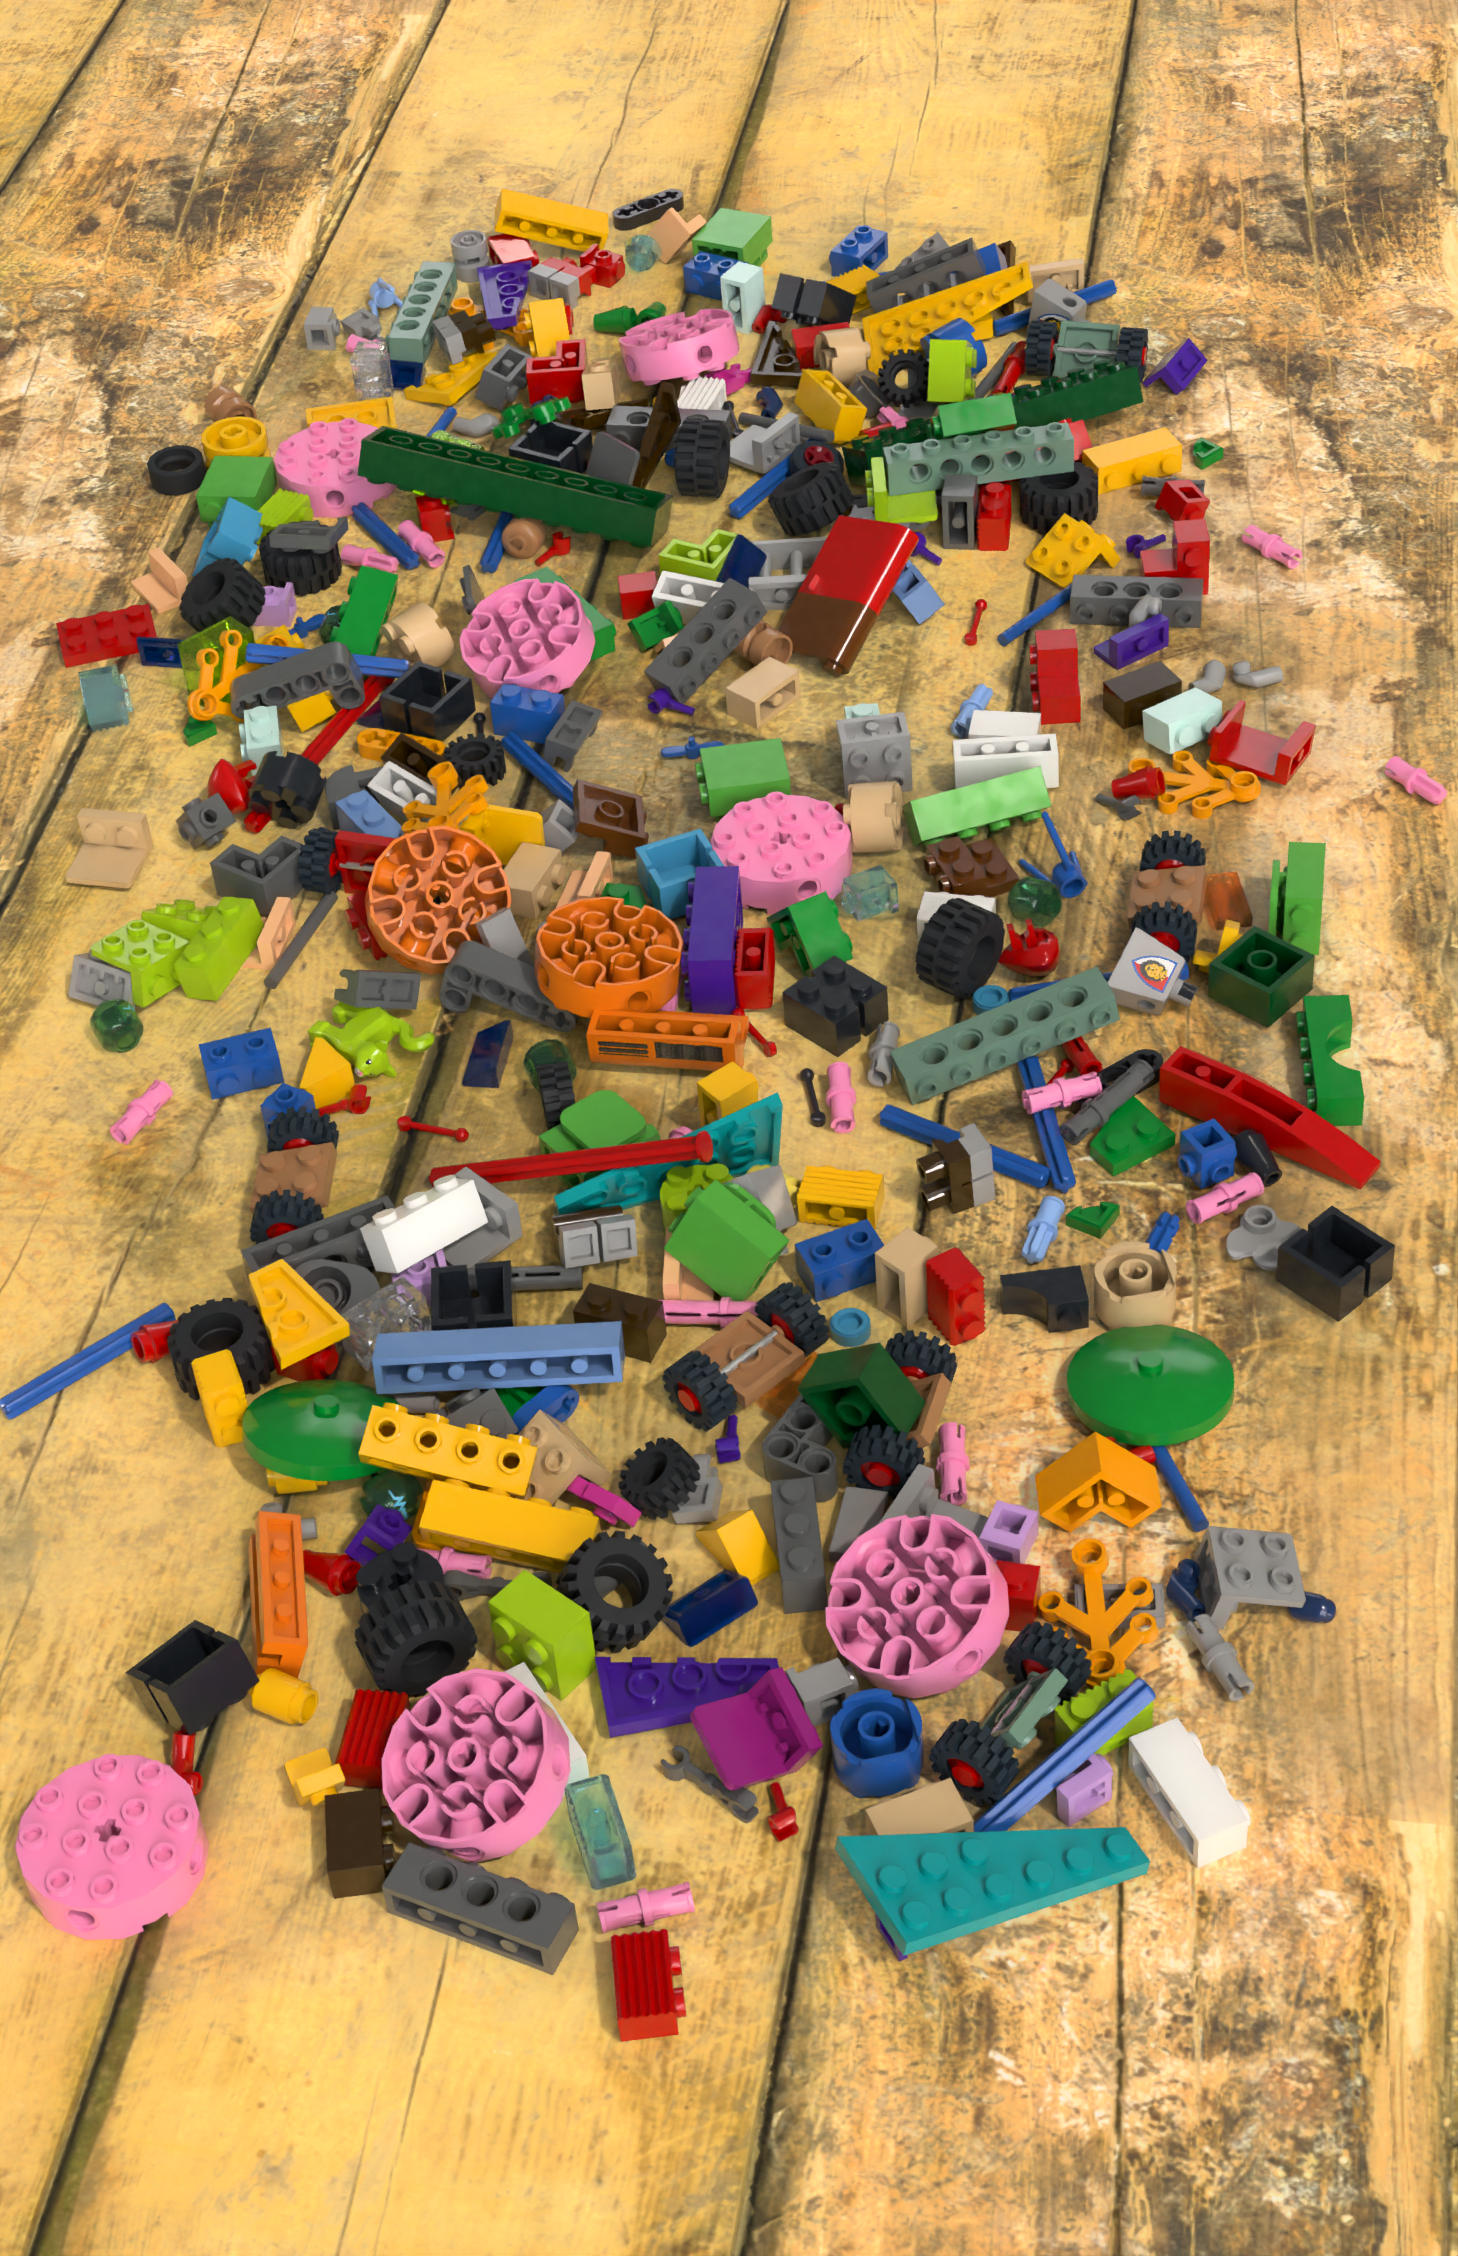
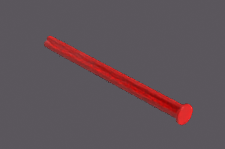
(327, 739)
(587, 1160)

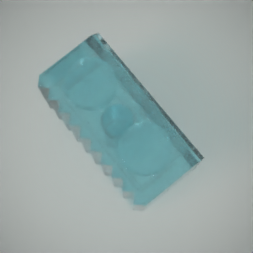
(105, 697)
(600, 1832)

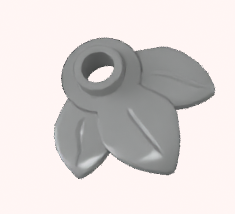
(1260, 1237)

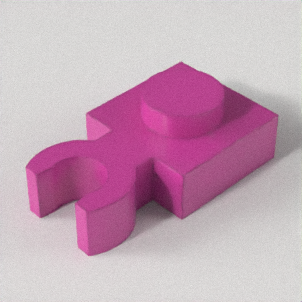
(733, 377)
(608, 1505)

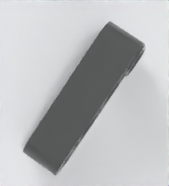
(300, 677)
(501, 980)
(798, 1450)

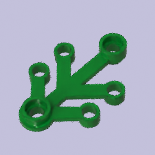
(517, 414)

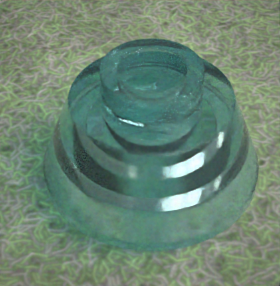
(642, 252)

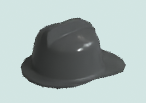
(868, 392)
(339, 1282)

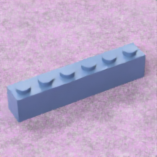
(499, 1357)

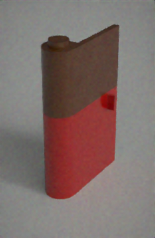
(847, 590)

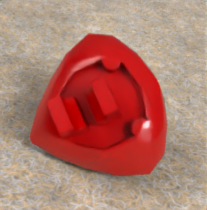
(231, 784)
(1031, 953)

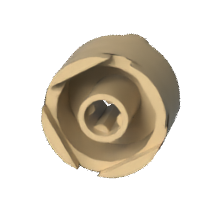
(841, 353)
(418, 637)
(875, 816)
(1135, 1286)

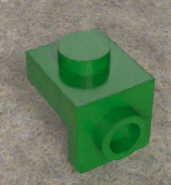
(656, 625)

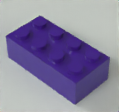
(712, 939)

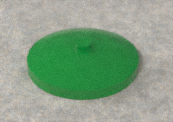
(1150, 1385)
(312, 1429)

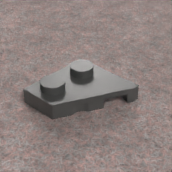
(308, 535)

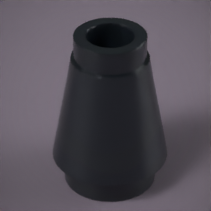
(1256, 1156)

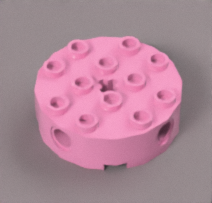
(679, 346)
(325, 467)
(528, 638)
(784, 849)
(917, 1605)
(476, 1765)
(112, 1846)

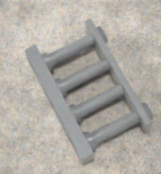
(791, 554)

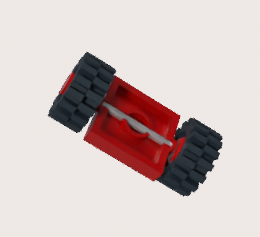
(340, 858)

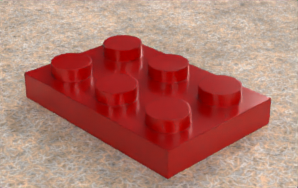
(104, 634)

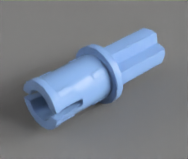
(977, 701)
(1043, 1229)

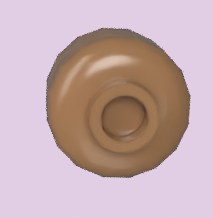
(523, 537)

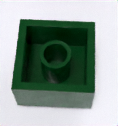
(1261, 976)
(860, 1390)

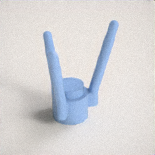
(382, 296)

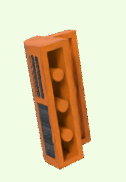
(667, 1039)

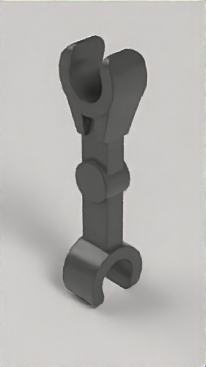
(470, 1586)
(738, 1801)

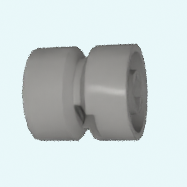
(470, 252)

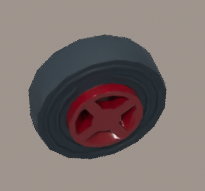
(812, 453)

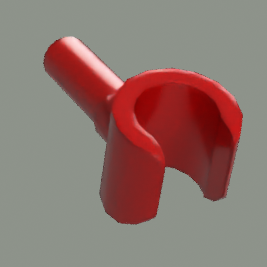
(560, 546)
(356, 1103)
(783, 1821)

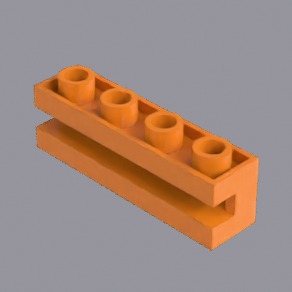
(278, 1593)

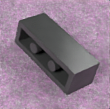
(799, 1545)

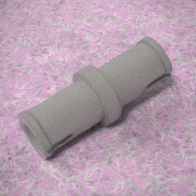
(880, 1056)
(1219, 1657)

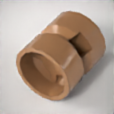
(226, 403)
(763, 643)

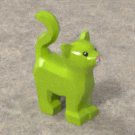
(367, 1036)

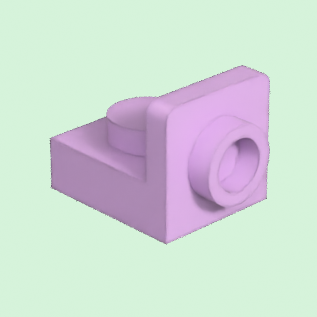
(1084, 1790)

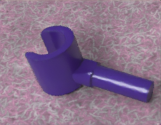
(1138, 543)
(923, 551)
(663, 699)
(728, 1447)

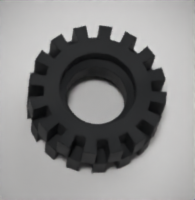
(893, 367)
(477, 757)
(555, 1091)
(659, 1478)

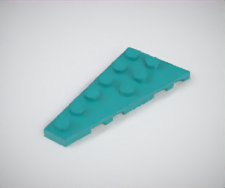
(738, 1142)
(964, 1882)

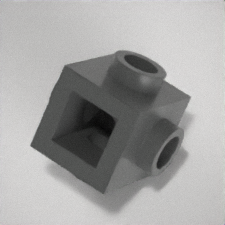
(205, 821)

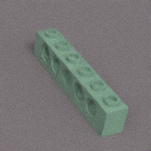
(426, 301)
(992, 466)
(1005, 1035)

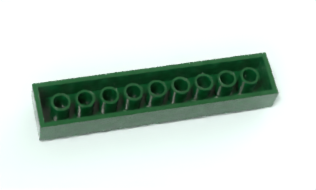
(1077, 396)
(515, 486)

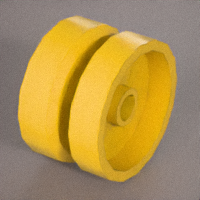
(235, 438)

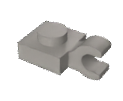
(363, 325)
(706, 1500)

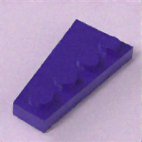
(504, 292)
(662, 1695)

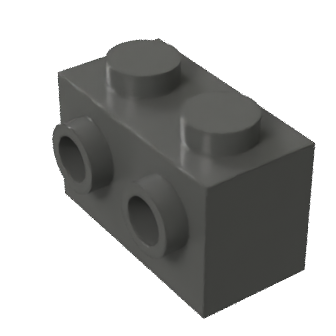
(503, 378)

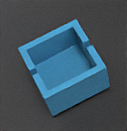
(232, 537)
(670, 865)

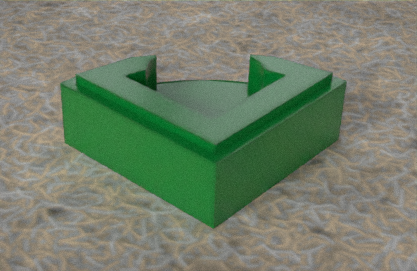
(1206, 453)
(198, 731)
(1093, 1219)

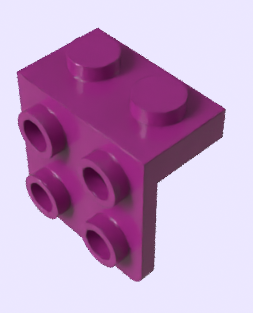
(757, 1732)

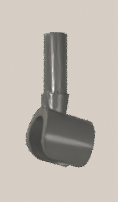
(1125, 808)

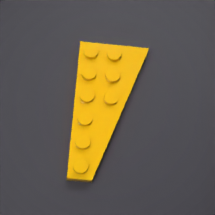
(908, 323)

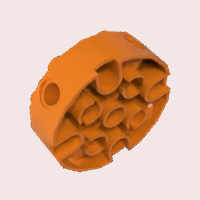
(412, 875)
(608, 957)

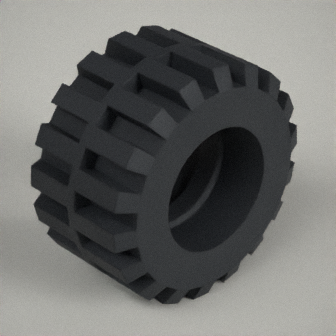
(702, 458)
(1050, 496)
(810, 499)
(303, 568)
(222, 592)
(960, 948)
(217, 1328)
(636, 1570)
(415, 1637)

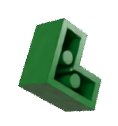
(811, 932)

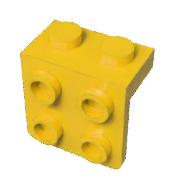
(1070, 550)
(505, 829)

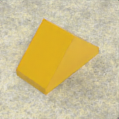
(327, 1074)
(740, 1545)

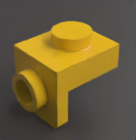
(1229, 936)
(314, 1777)

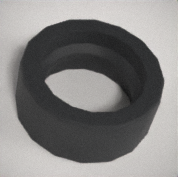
(172, 458)

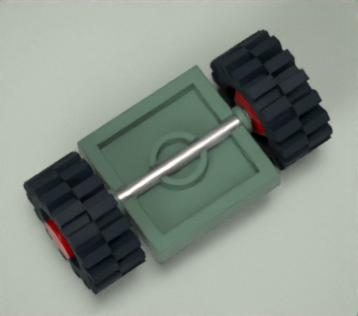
(1081, 346)
(1046, 1673)

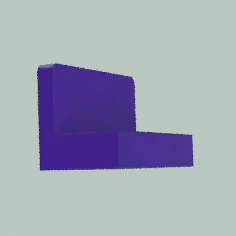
(1178, 367)
(1135, 642)

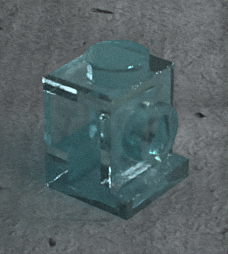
(870, 893)

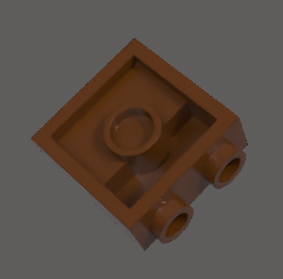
(610, 815)
(969, 868)

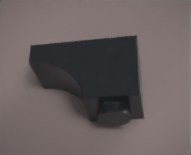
(1048, 1295)

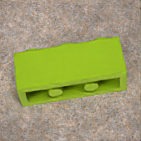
(219, 948)

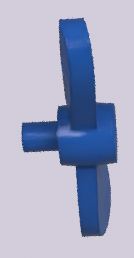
(302, 628)
(691, 749)

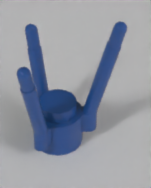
(1066, 874)

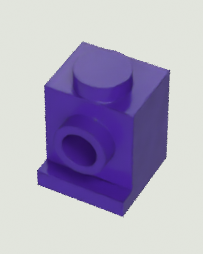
(383, 1527)

